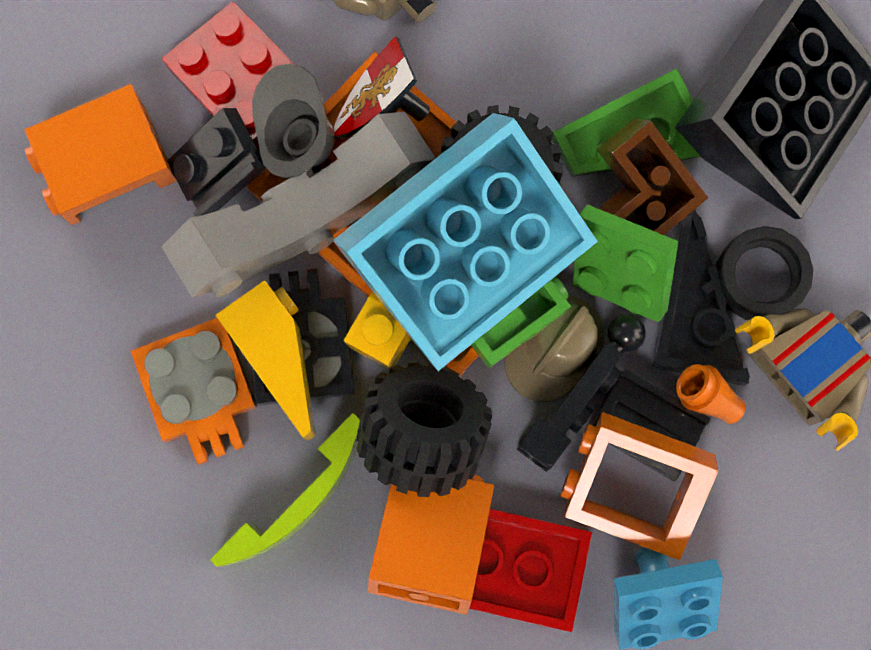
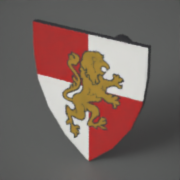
(381, 90)

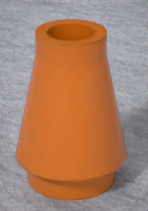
(708, 393)

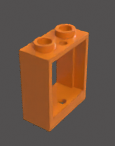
(697, 482)

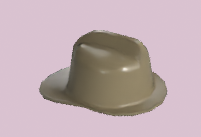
(557, 355)

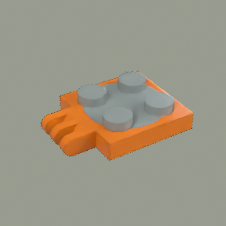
(196, 387)

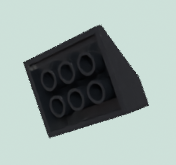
(783, 103)

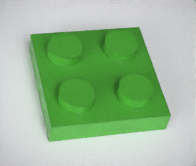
(626, 264)

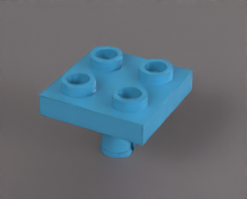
(666, 601)

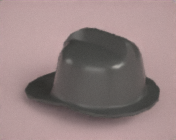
(291, 122)

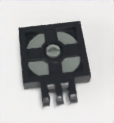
(322, 332)

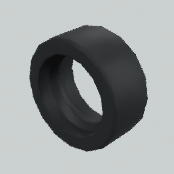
(788, 248)

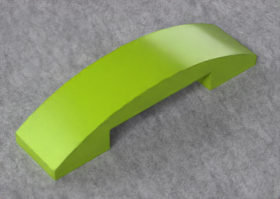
(251, 542)

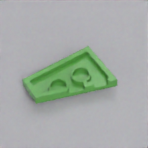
(658, 101)

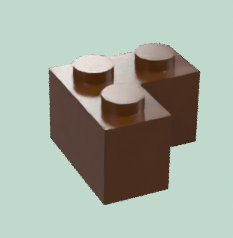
(656, 182)

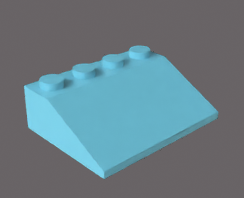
(467, 239)

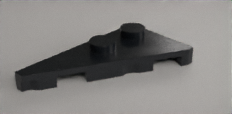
(697, 320)

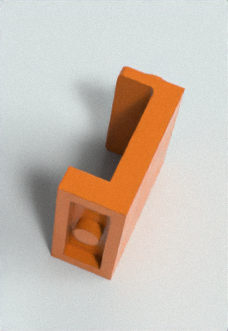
(97, 153)
(432, 546)

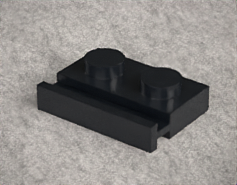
(216, 162)
(656, 410)

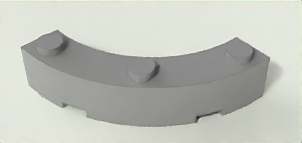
(301, 213)

